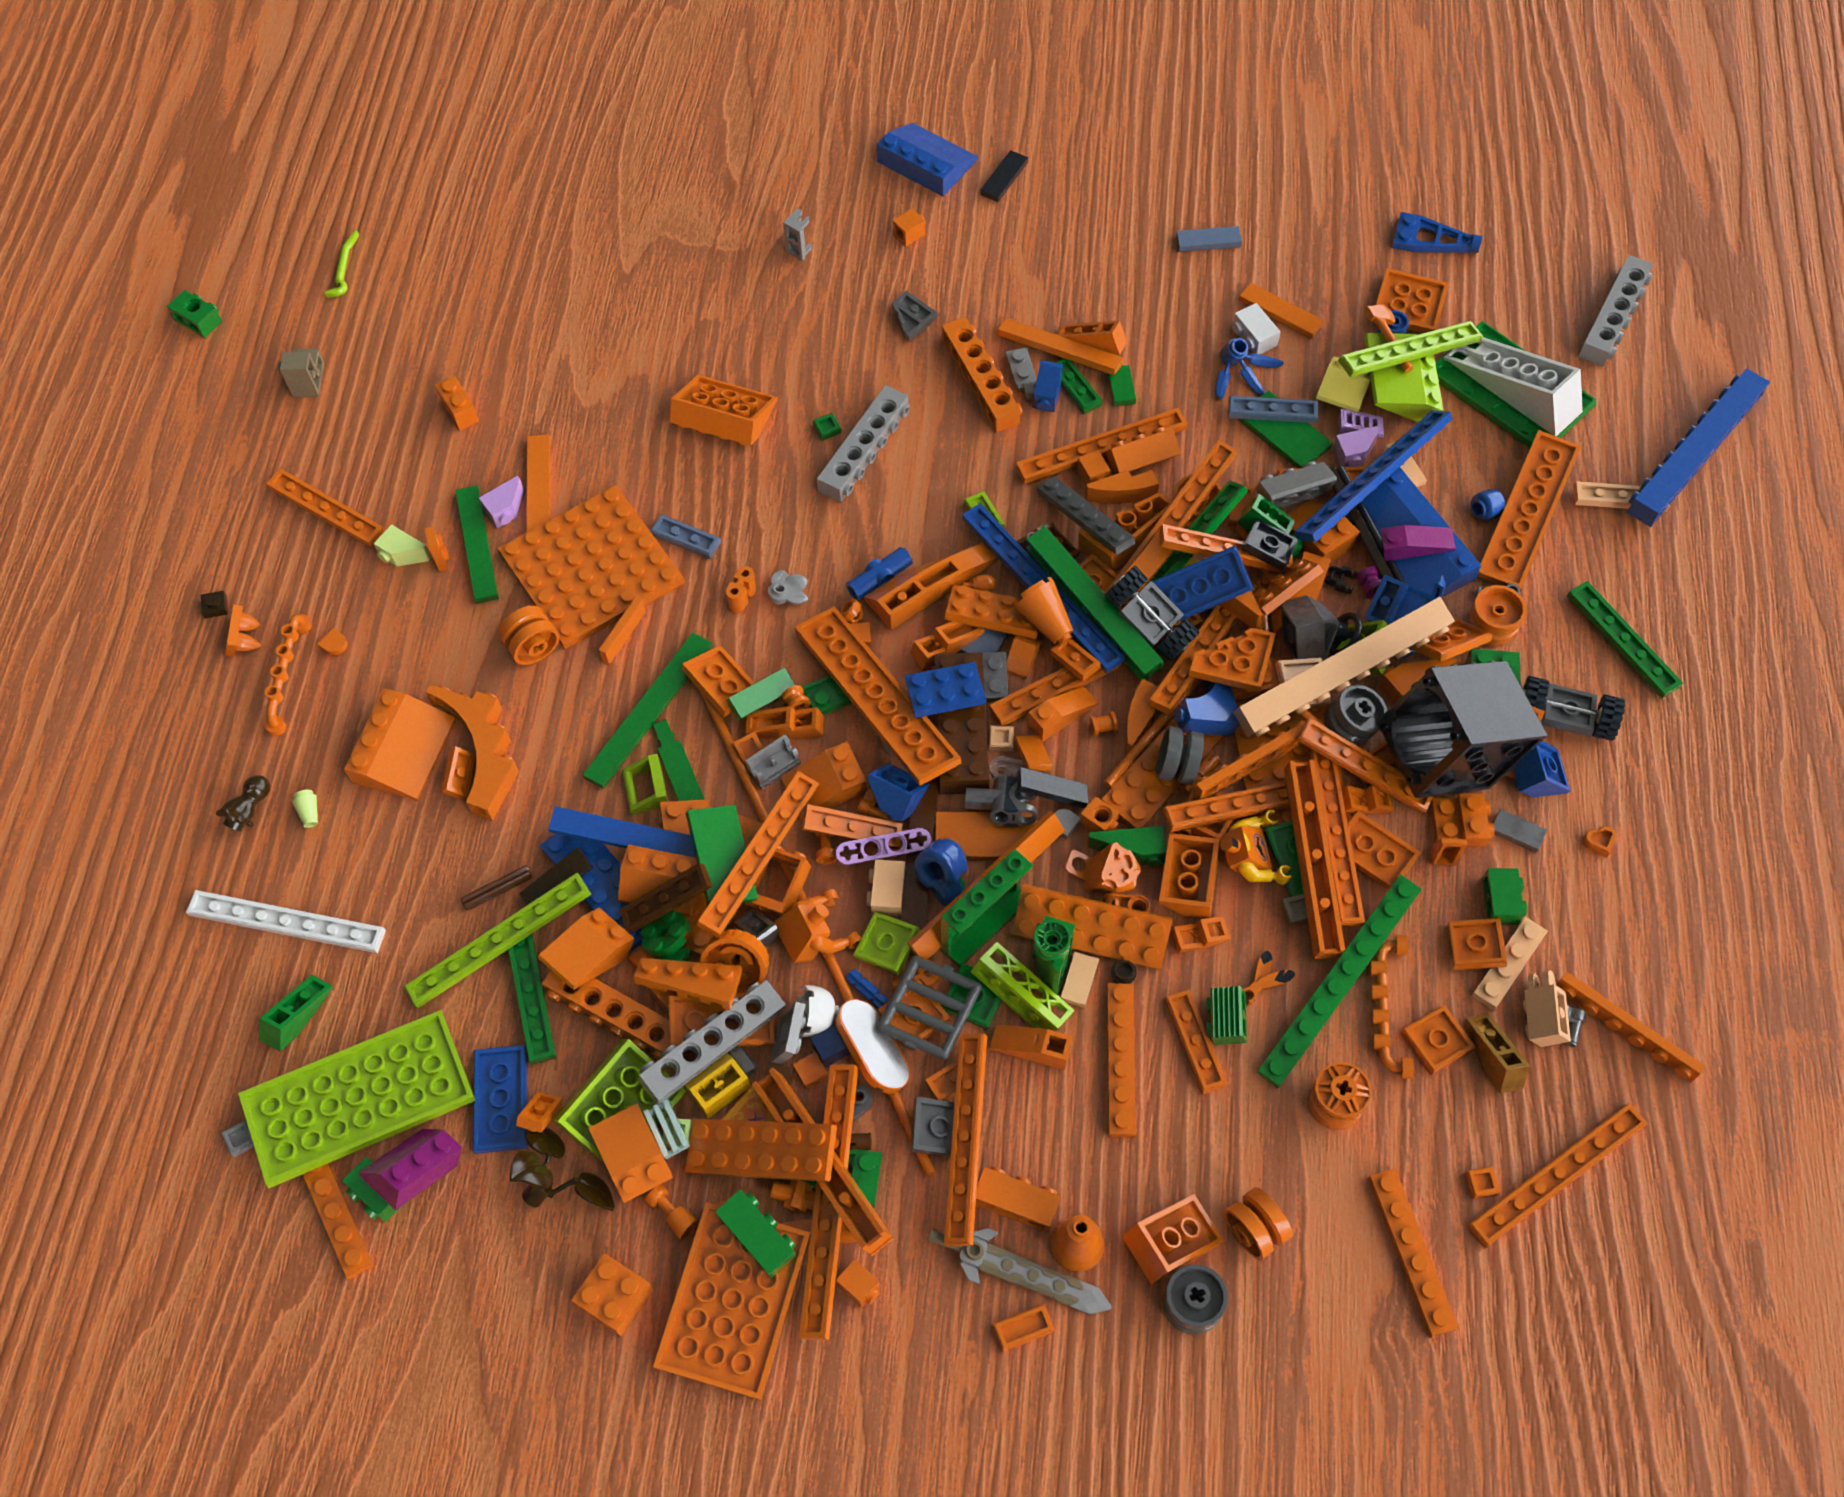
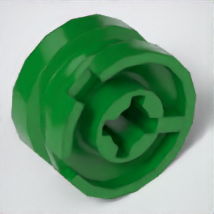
(1049, 931)

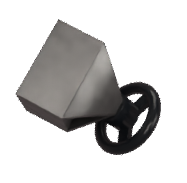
(1311, 628)

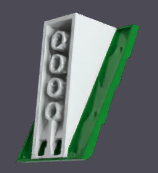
(1515, 386)

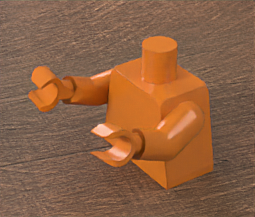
(806, 931)

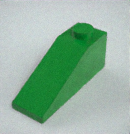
(1145, 843)
(292, 1013)

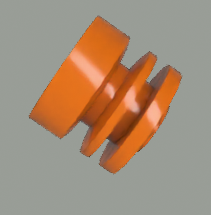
(1332, 1108)

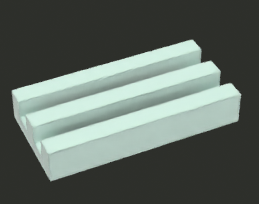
(657, 1110)

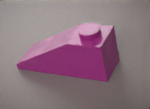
(1415, 541)

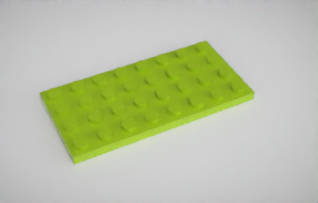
(355, 1098)

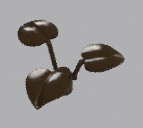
(529, 1169)

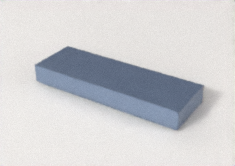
(1209, 238)
(685, 536)

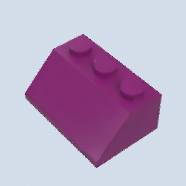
(412, 1166)

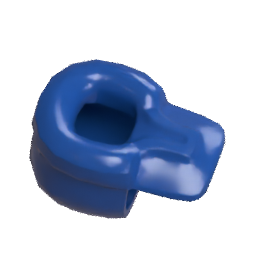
(940, 859)

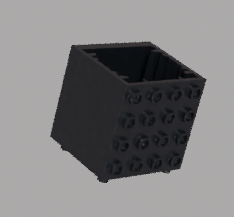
(1461, 728)

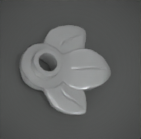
(787, 588)

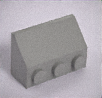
(1297, 485)

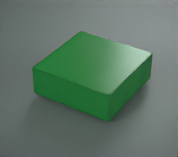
(827, 426)

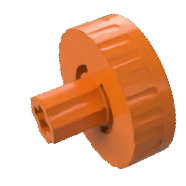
(739, 949)

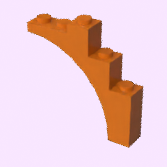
(494, 770)

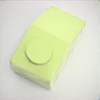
(400, 548)

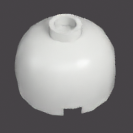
(819, 1009)

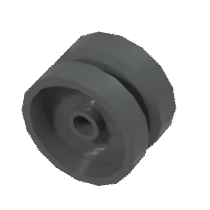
(1355, 714)
(1180, 755)
(1200, 1315)

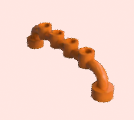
(297, 626)
(1381, 1015)

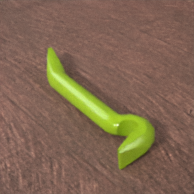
(341, 268)

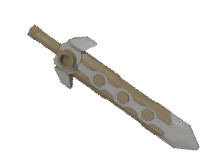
(1024, 1272)

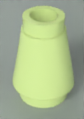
(306, 807)

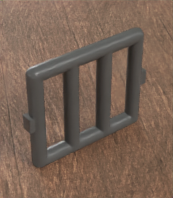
(953, 1031)

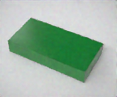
(1122, 387)

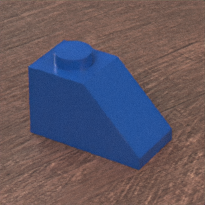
(1047, 386)

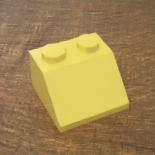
(1343, 390)

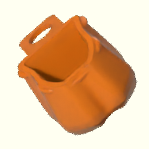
(1109, 871)

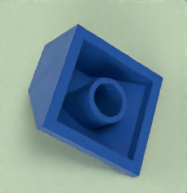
(1541, 772)
(896, 791)

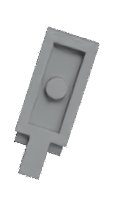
(1022, 371)

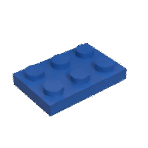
(945, 689)

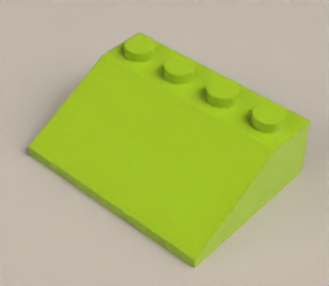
(1405, 393)
(607, 1092)

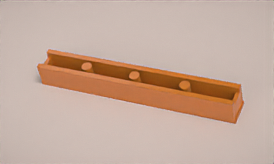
(1314, 860)
(842, 1189)

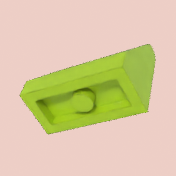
(646, 764)

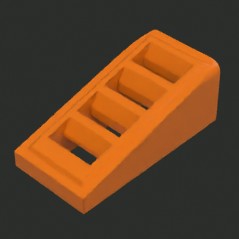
(1447, 851)

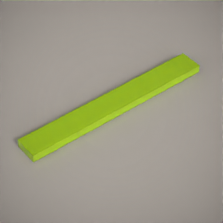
(1409, 348)
(497, 940)

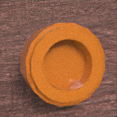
(851, 610)

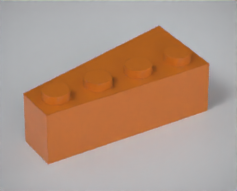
(1136, 521)

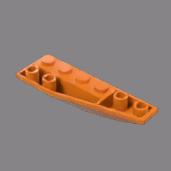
(926, 584)

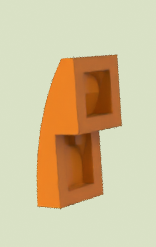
(1366, 801)
(1198, 936)

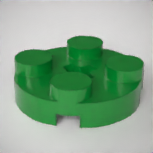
(653, 934)

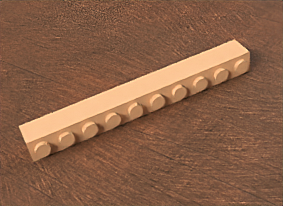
(1344, 666)

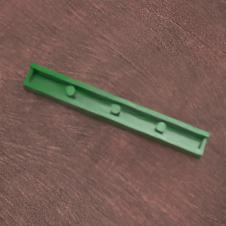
(1093, 602)

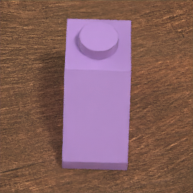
(1354, 447)
(503, 502)

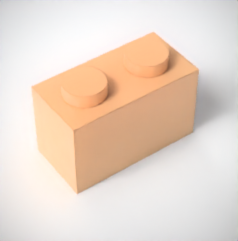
(887, 887)

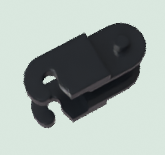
(1342, 572)

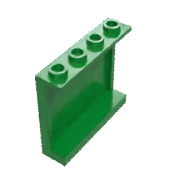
(983, 909)

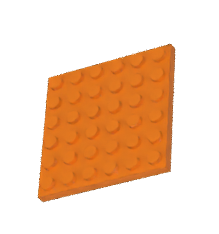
(590, 565)

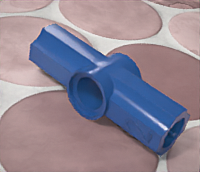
(878, 573)

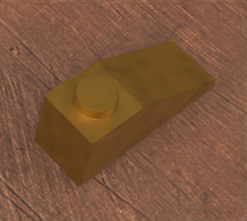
(1497, 1054)

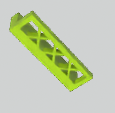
(1018, 993)

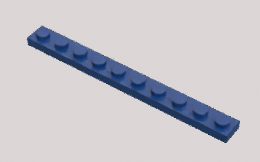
(1373, 476)
(1030, 573)

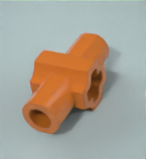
(796, 1196)

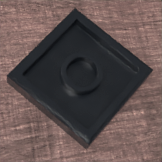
(1269, 544)

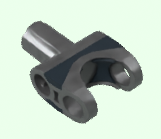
(1003, 801)

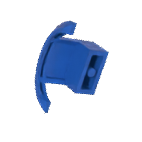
(1397, 599)

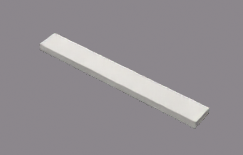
(286, 921)

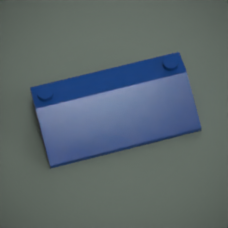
(1401, 503)

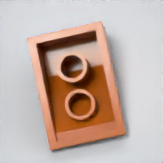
(1334, 542)
(837, 776)
(587, 949)
(630, 1153)
(1172, 1238)

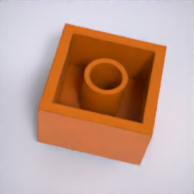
(612, 1294)

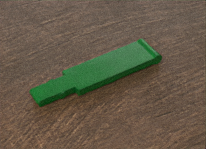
(677, 764)

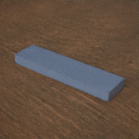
(1273, 409)

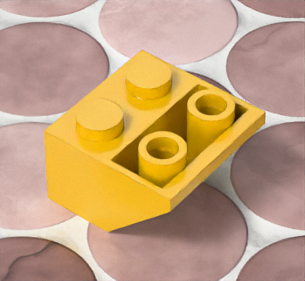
(718, 1085)

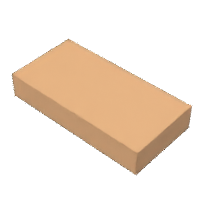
(1079, 979)

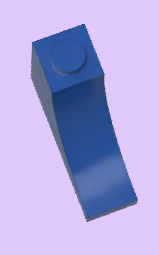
(1209, 713)

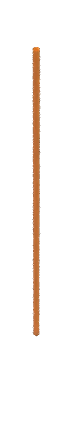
(789, 872)

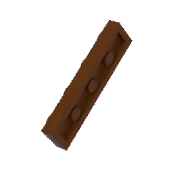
(665, 898)

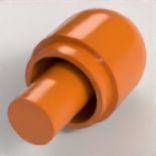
(982, 582)

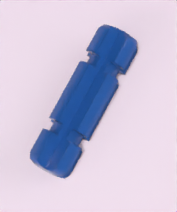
(866, 988)

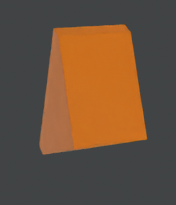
(1022, 655)

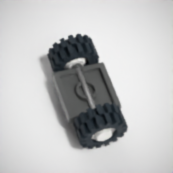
(1151, 613)
(1575, 709)

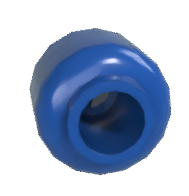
(1487, 504)

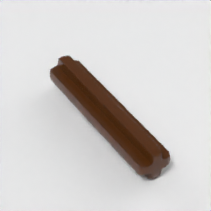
(496, 888)

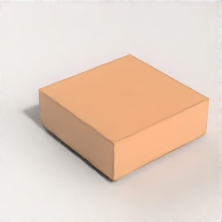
(1001, 738)

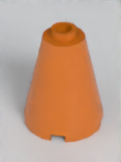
(1045, 611)
(1077, 1243)

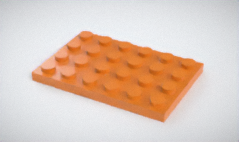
(728, 1310)

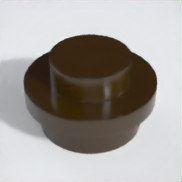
(1123, 972)

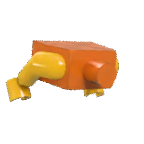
(1248, 850)

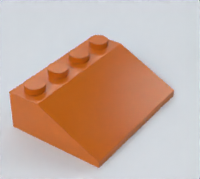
(721, 409)
(399, 745)

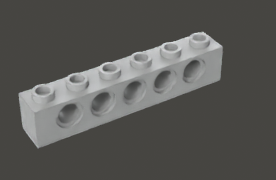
(1615, 311)
(863, 444)
(661, 1088)

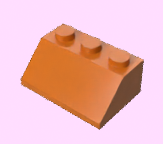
(649, 868)
(1190, 875)

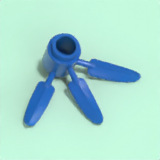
(1232, 354)

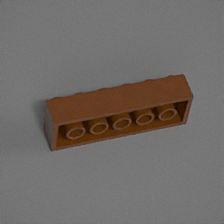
(966, 733)

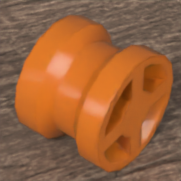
(795, 697)

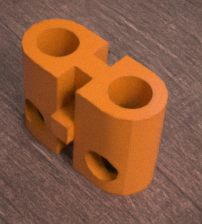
(738, 592)

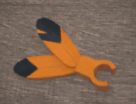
(1264, 980)

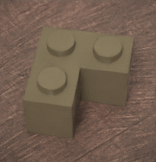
(302, 371)

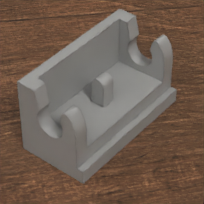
(795, 235)
(772, 762)

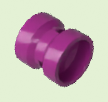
(1370, 580)

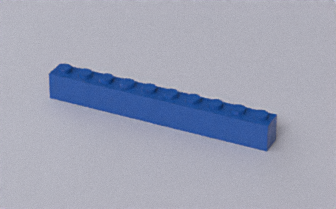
(1697, 448)

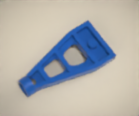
(1407, 240)

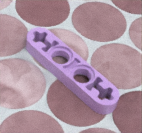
(883, 848)

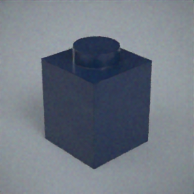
(830, 1046)

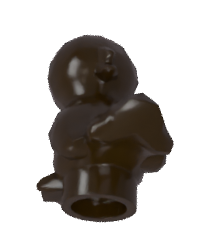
(242, 808)

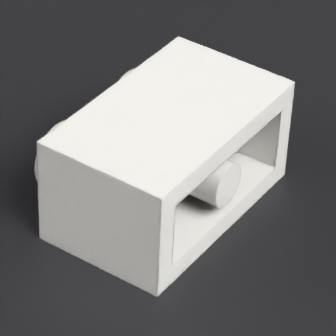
(1256, 329)

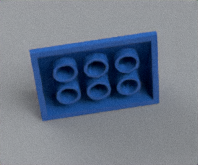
(924, 157)

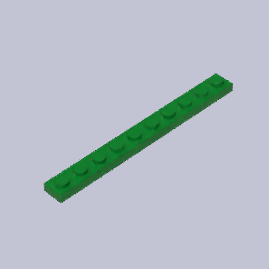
(1338, 981)

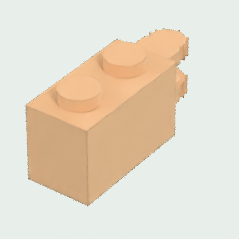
(1546, 1011)

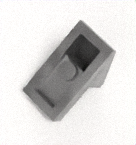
(758, 925)

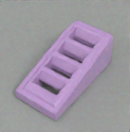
(1347, 416)

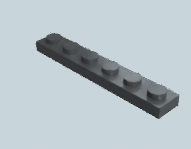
(1086, 515)

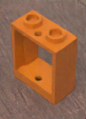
(773, 906)

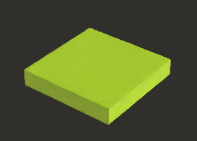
(886, 942)

